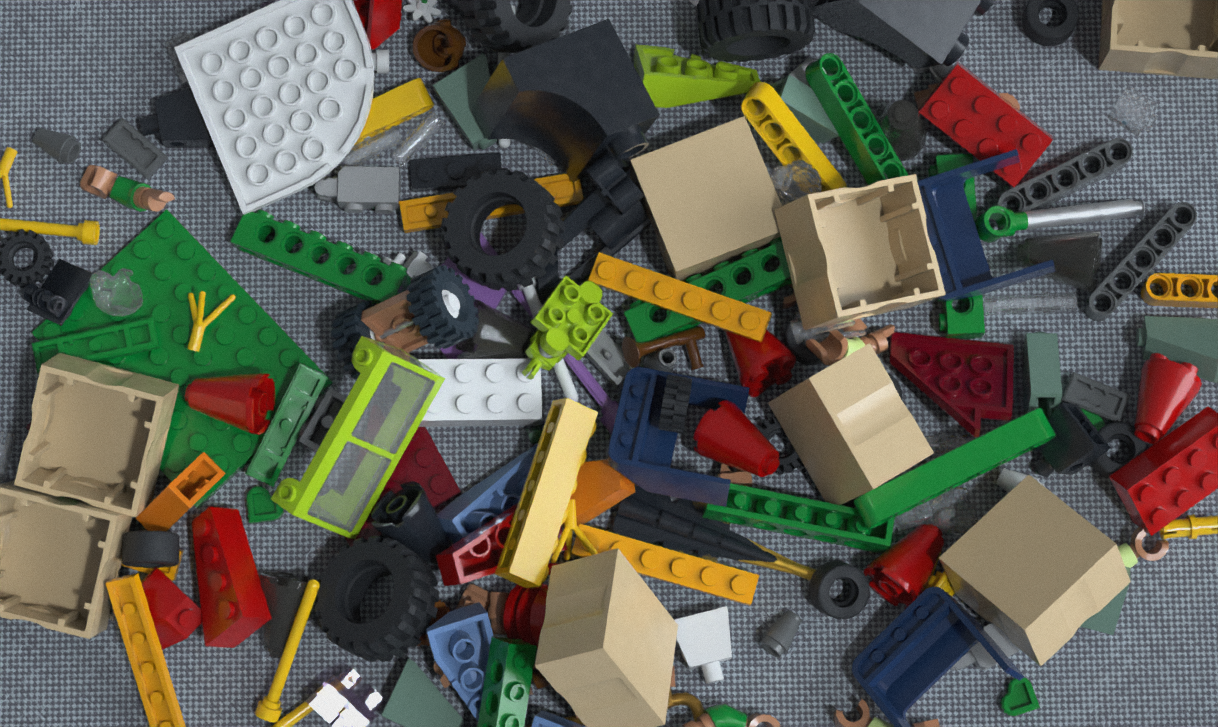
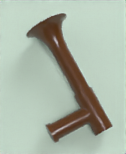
(634, 351)

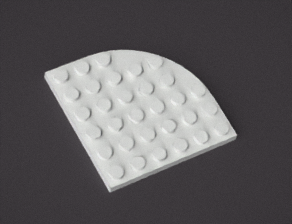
(282, 94)

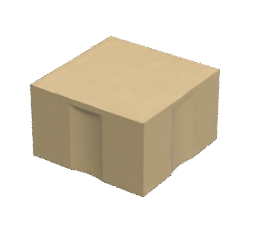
(1160, 37)
(708, 198)
(859, 251)
(850, 427)
(96, 434)
(58, 560)
(1035, 569)
(607, 643)

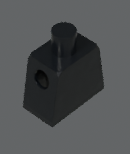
(178, 122)
(1074, 445)

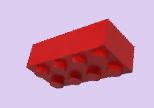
(984, 122)
(1171, 473)

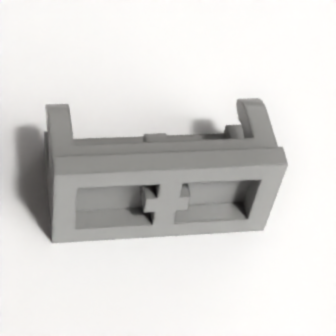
(608, 360)

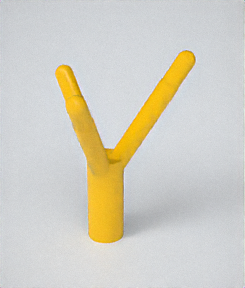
(5, 166)
(197, 315)
(569, 526)

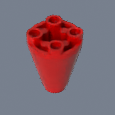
(760, 363)
(1163, 395)

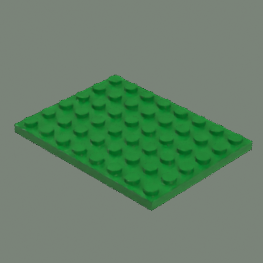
(237, 342)

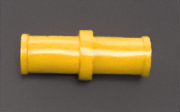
(1190, 527)

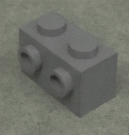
(326, 409)

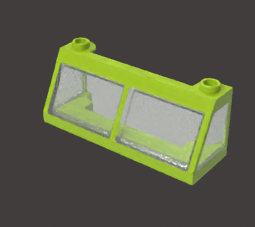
(363, 440)

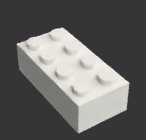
(484, 393)

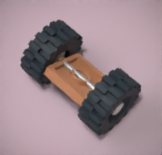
(430, 311)

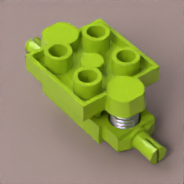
(566, 324)

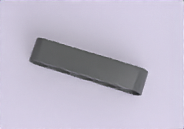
(1076, 173)
(1150, 251)

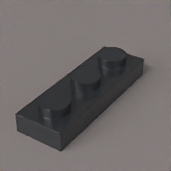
(450, 171)

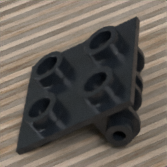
(58, 293)

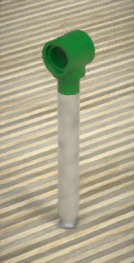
(1010, 222)

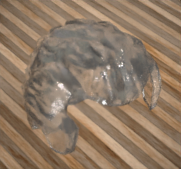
(795, 181)
(116, 293)
(952, 512)

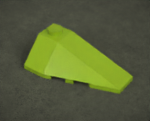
(684, 81)

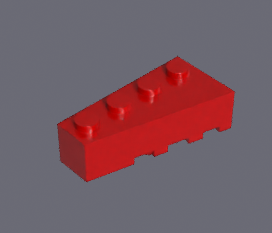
(478, 552)
(227, 579)

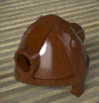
(439, 46)

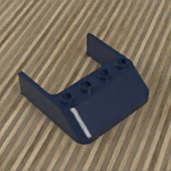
(956, 237)
(646, 453)
(919, 651)

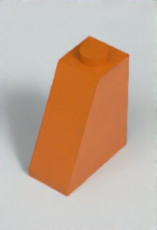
(598, 490)
(181, 494)

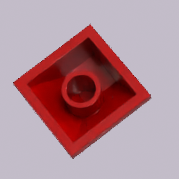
(379, 19)
(171, 609)

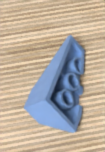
(487, 498)
(461, 650)

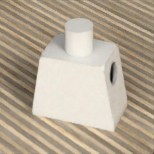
(705, 642)

